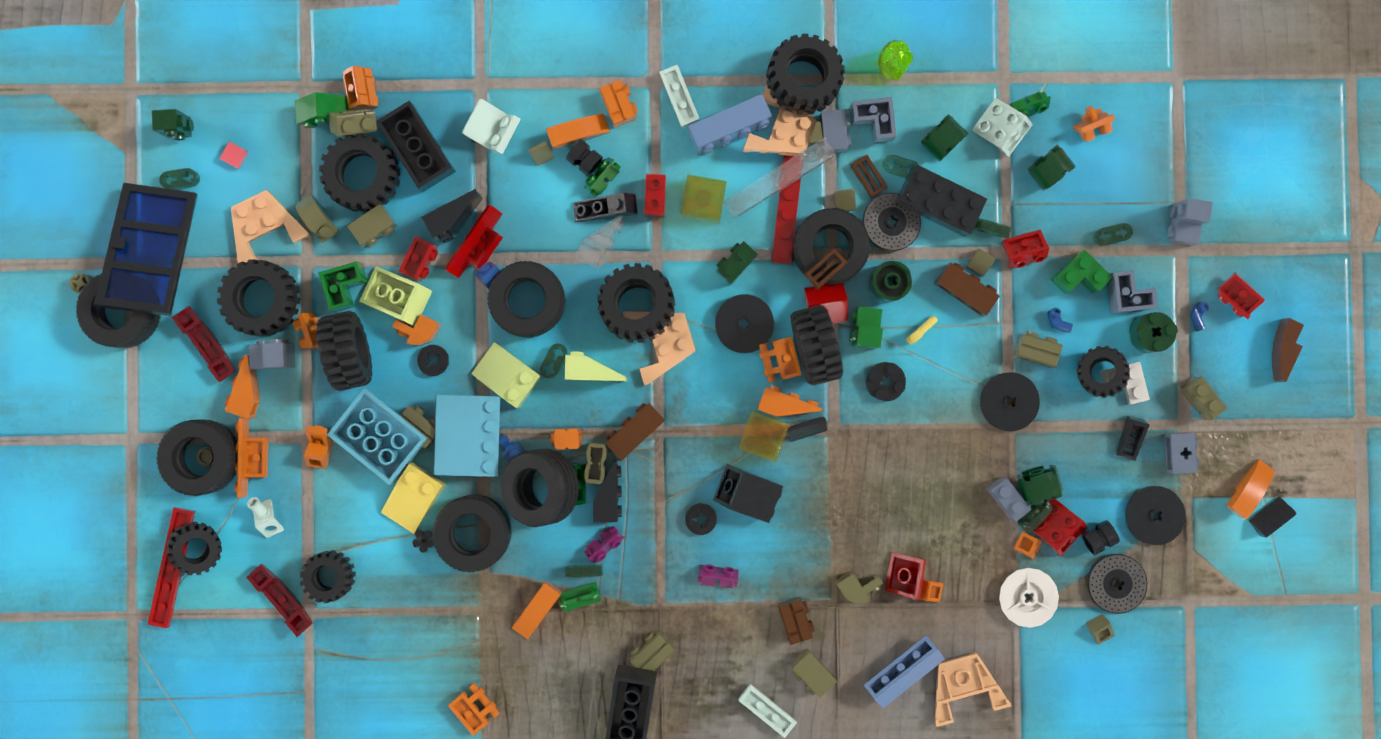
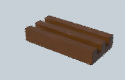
(877, 190)
(813, 279)

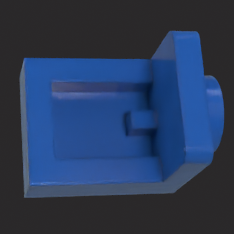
(487, 273)

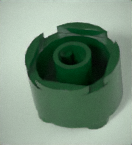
(944, 137)
(1051, 167)
(879, 284)
(1163, 329)
(1040, 484)

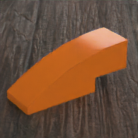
(575, 130)
(1251, 490)
(536, 610)

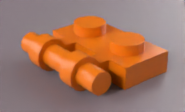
(785, 356)
(469, 713)

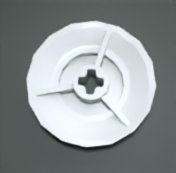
(1043, 601)

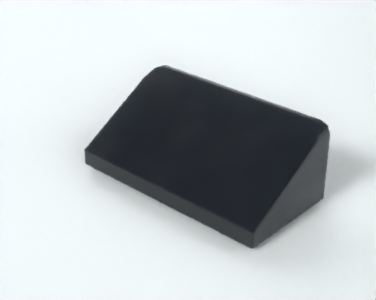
(807, 429)
(1272, 517)

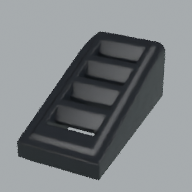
(1141, 433)

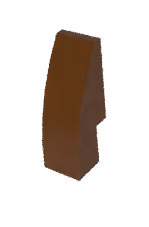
(1285, 348)

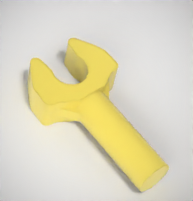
(917, 334)

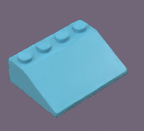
(466, 435)
(377, 436)

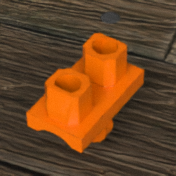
(1093, 120)
(307, 323)

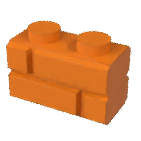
(360, 88)
(618, 104)
(567, 438)

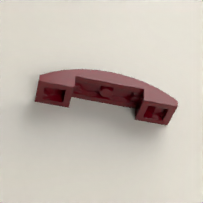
(205, 342)
(281, 598)

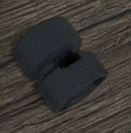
(583, 157)
(1100, 537)

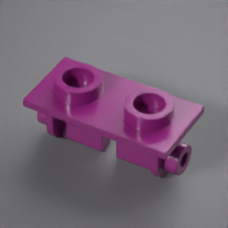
(597, 551)
(709, 574)

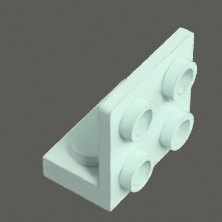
(490, 126)
(1003, 126)

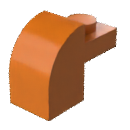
(422, 333)
(318, 448)

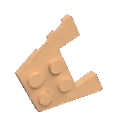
(789, 134)
(259, 217)
(670, 346)
(964, 678)

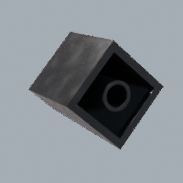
(748, 493)

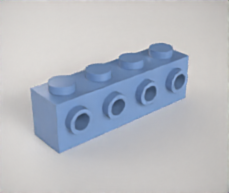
(904, 672)

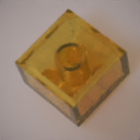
(703, 198)
(763, 436)

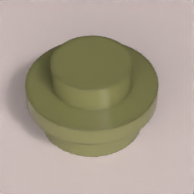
(205, 456)

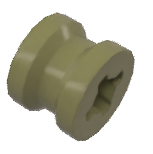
(77, 281)

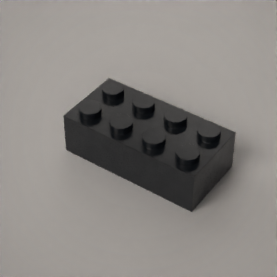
(415, 146)
(941, 200)
(631, 703)

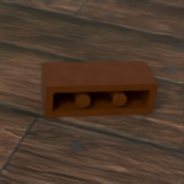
(967, 289)
(634, 430)

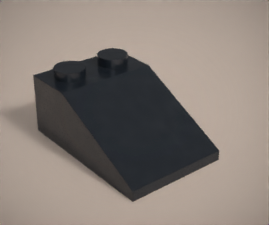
(451, 217)

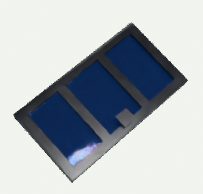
(146, 249)

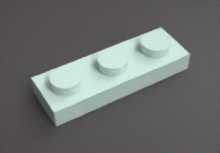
(679, 96)
(767, 710)

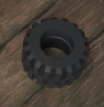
(1099, 355)
(199, 564)
(314, 585)

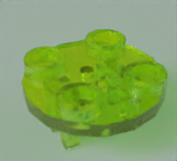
(894, 67)

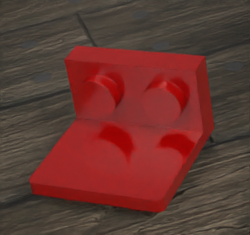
(1060, 528)

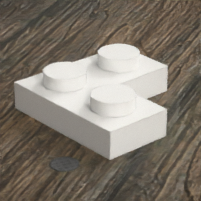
(1136, 389)

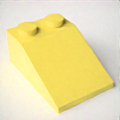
(413, 497)

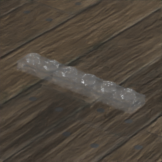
(779, 178)

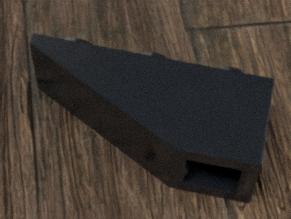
(605, 207)
(606, 502)

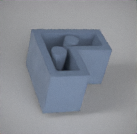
(878, 114)
(1187, 221)
(1125, 297)
(272, 355)

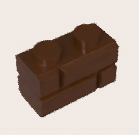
(795, 620)

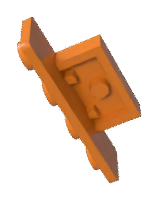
(251, 457)

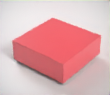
(233, 155)

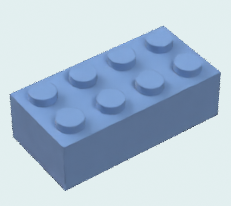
(729, 125)

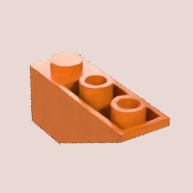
(245, 391)
(780, 404)

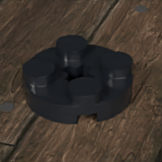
(876, 375)

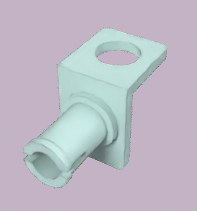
(264, 516)

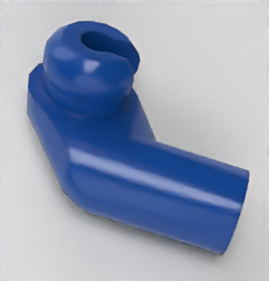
(1196, 315)
(1056, 321)

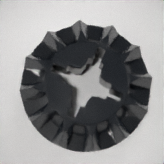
(423, 360)
(694, 526)

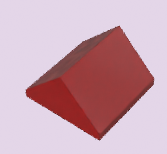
(832, 297)
(905, 575)

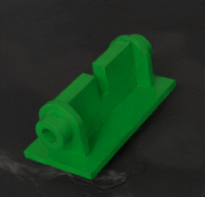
(1036, 104)
(596, 181)
(579, 597)

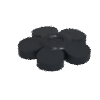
(423, 540)

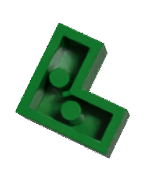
(316, 106)
(1082, 269)
(337, 284)
(866, 328)

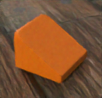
(1028, 545)
(931, 591)

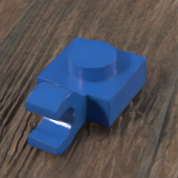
(511, 449)

